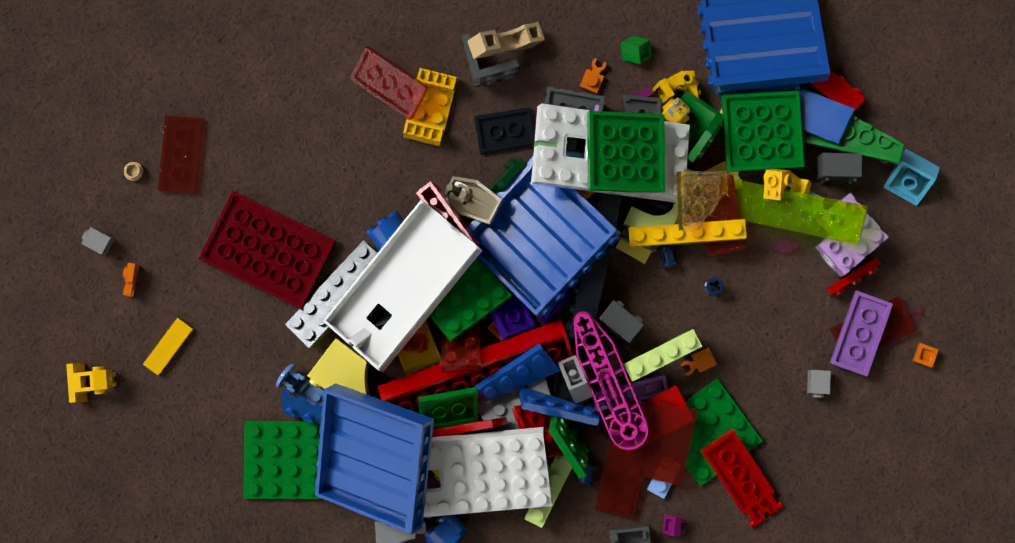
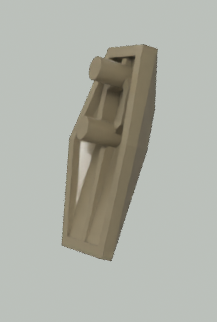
(473, 199)

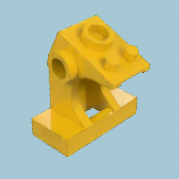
(665, 87)
(777, 181)
(99, 381)

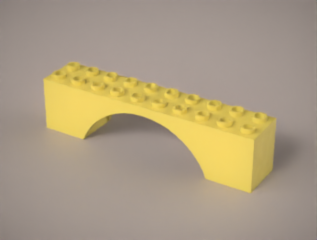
(344, 367)

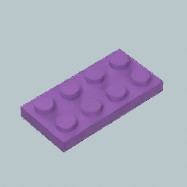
(861, 333)

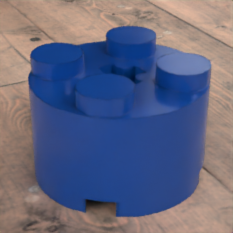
(385, 229)
(448, 531)

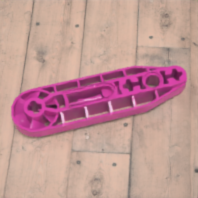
(604, 370)

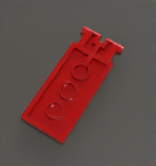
(741, 477)

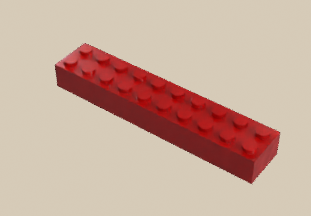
(430, 381)

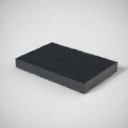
(504, 130)

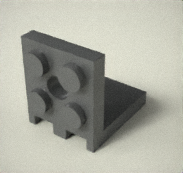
(491, 74)

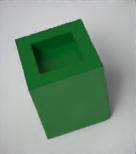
(636, 49)

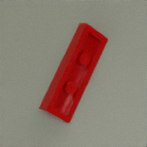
(854, 277)

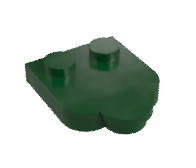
(512, 167)

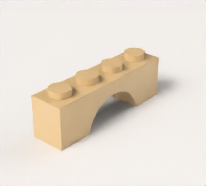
(493, 43)

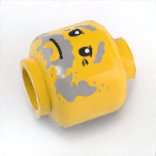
(676, 111)

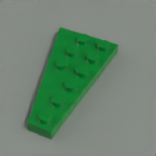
(861, 139)

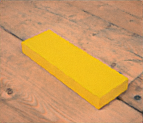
(168, 346)

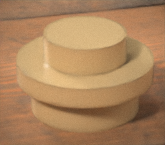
(133, 171)

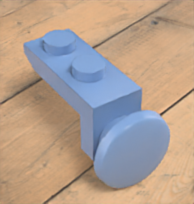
(300, 386)

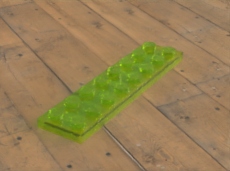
(802, 213)

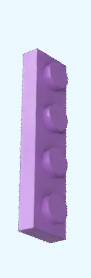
(643, 389)

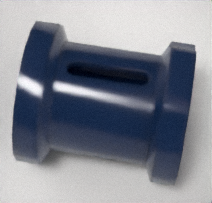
(668, 256)
(707, 287)
(590, 474)

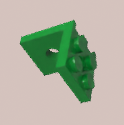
(705, 127)

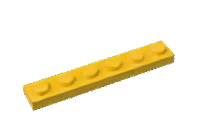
(671, 235)

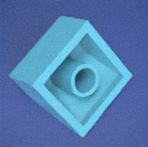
(912, 177)

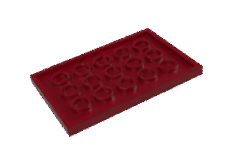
(267, 249)

